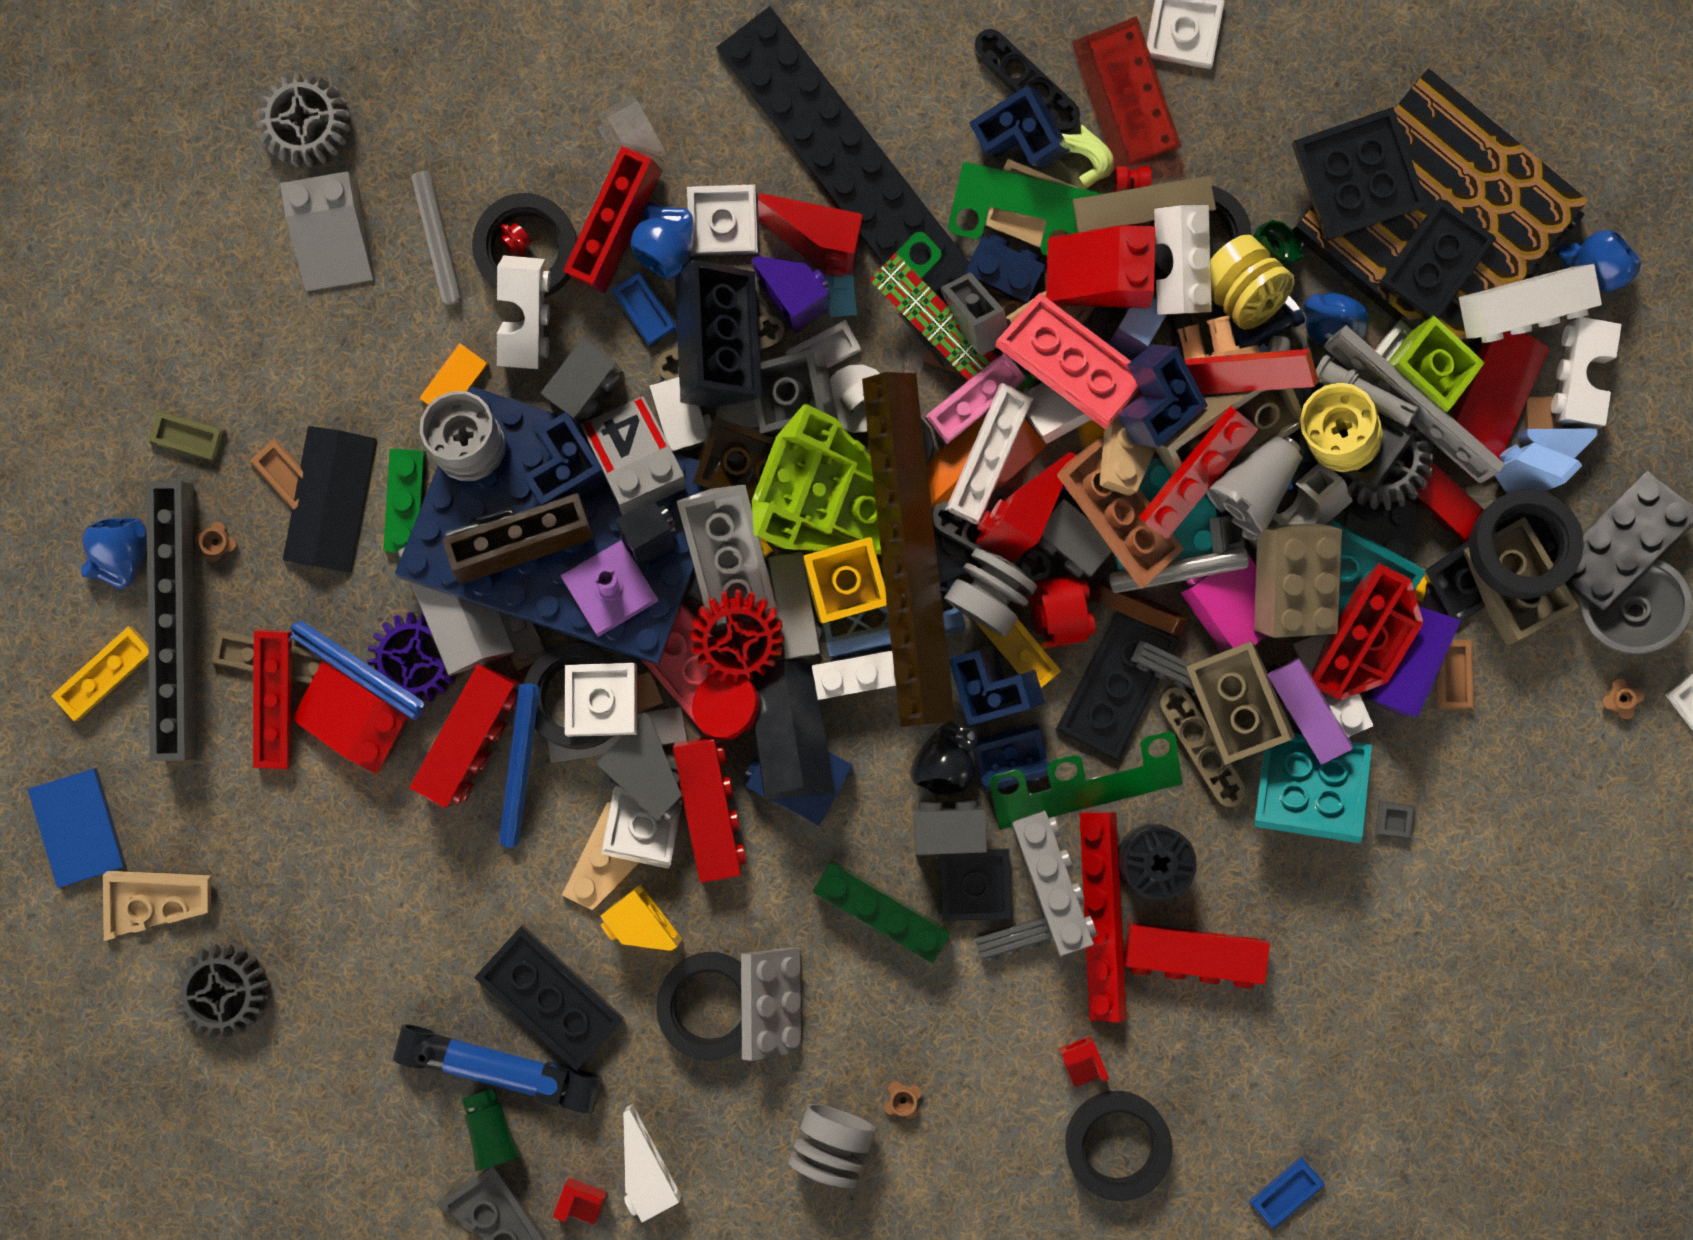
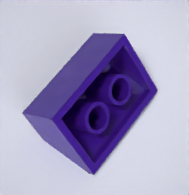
(793, 289)
(1418, 668)

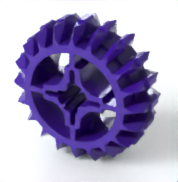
(409, 673)

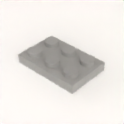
(770, 1003)

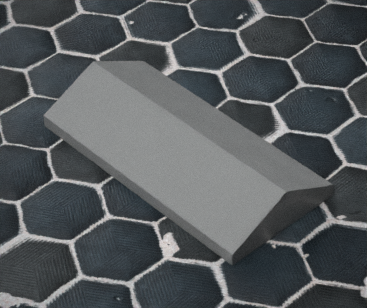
(724, 547)
(462, 630)

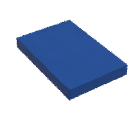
(77, 827)

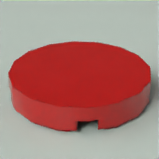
(725, 707)

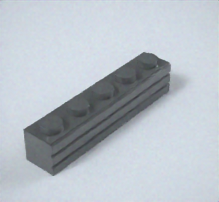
(1163, 664)
(1013, 937)

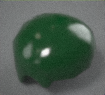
(1285, 240)

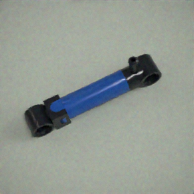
(546, 1081)

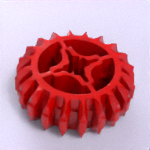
(750, 632)

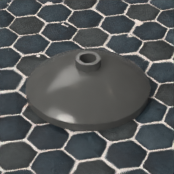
(1665, 608)

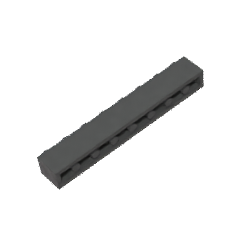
(171, 621)

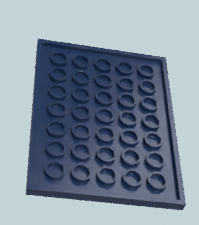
(536, 587)

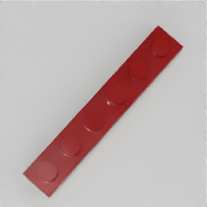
(1103, 905)

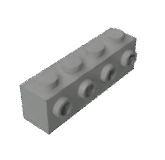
(1052, 883)

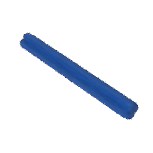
(358, 670)
(519, 764)

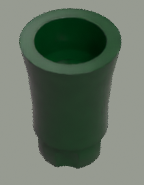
(488, 1130)

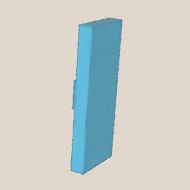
(842, 296)

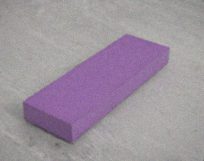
(1310, 710)

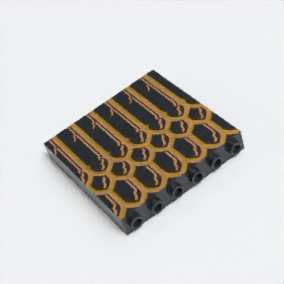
(1479, 173)

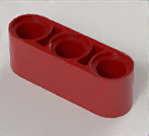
(1448, 503)

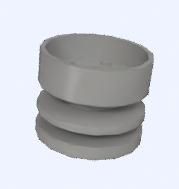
(448, 426)
(991, 592)
(829, 1152)

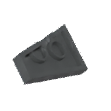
(491, 1208)

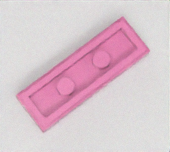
(973, 398)

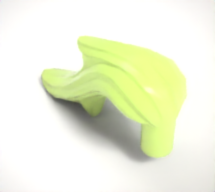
(1096, 151)

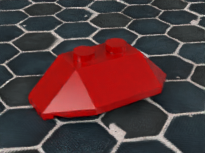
(1370, 635)

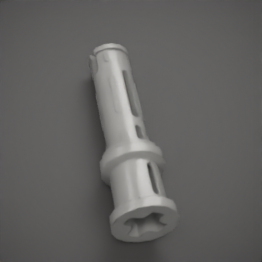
(1385, 403)

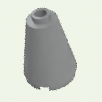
(1257, 484)

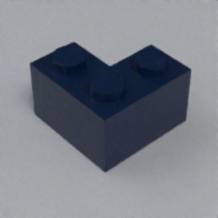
(1021, 121)
(1167, 397)
(571, 465)
(985, 690)

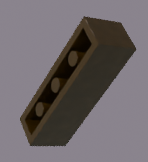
(517, 539)

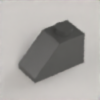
(975, 312)

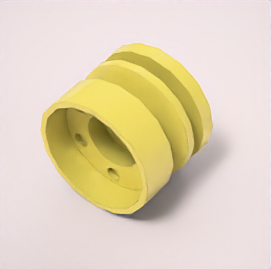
(1249, 282)
(1340, 408)

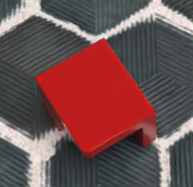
(1083, 1061)
(579, 1201)

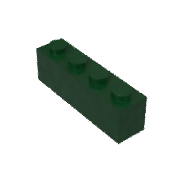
(881, 911)

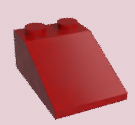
(817, 232)
(1102, 267)
(1022, 517)
(350, 718)

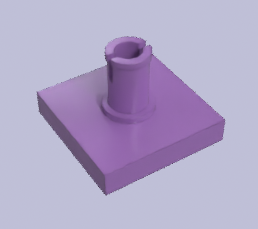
(609, 588)

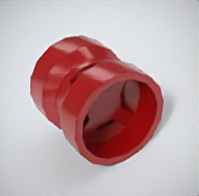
(1139, 178)

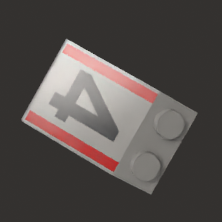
(634, 455)

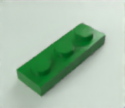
(403, 496)

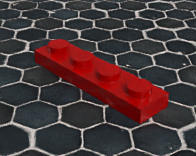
(1198, 472)
(272, 698)

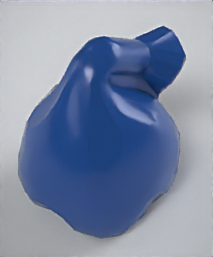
(663, 239)
(1613, 259)
(1330, 313)
(114, 550)

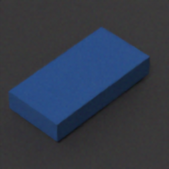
(644, 308)
(1287, 1193)

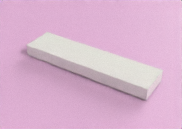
(989, 454)

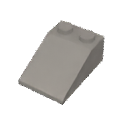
(327, 230)

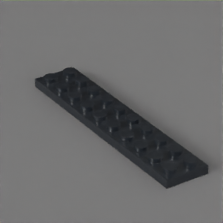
(835, 143)

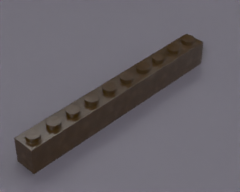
(908, 549)

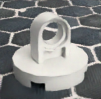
(849, 397)

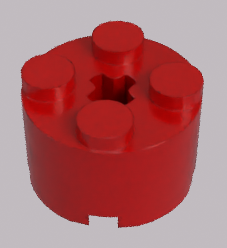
(1061, 611)

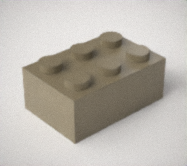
(1298, 580)

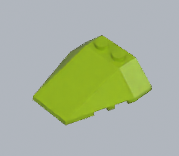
(815, 487)

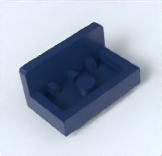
(1005, 268)
(1010, 751)

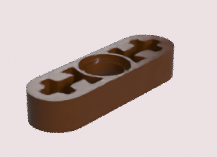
(1138, 607)

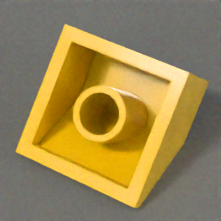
(845, 580)
(639, 922)

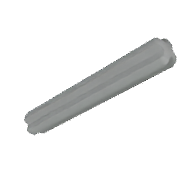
(436, 238)
(1186, 569)

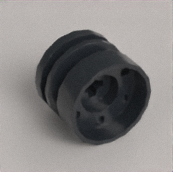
(1137, 856)

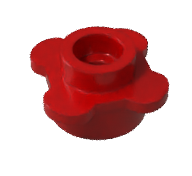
(514, 239)

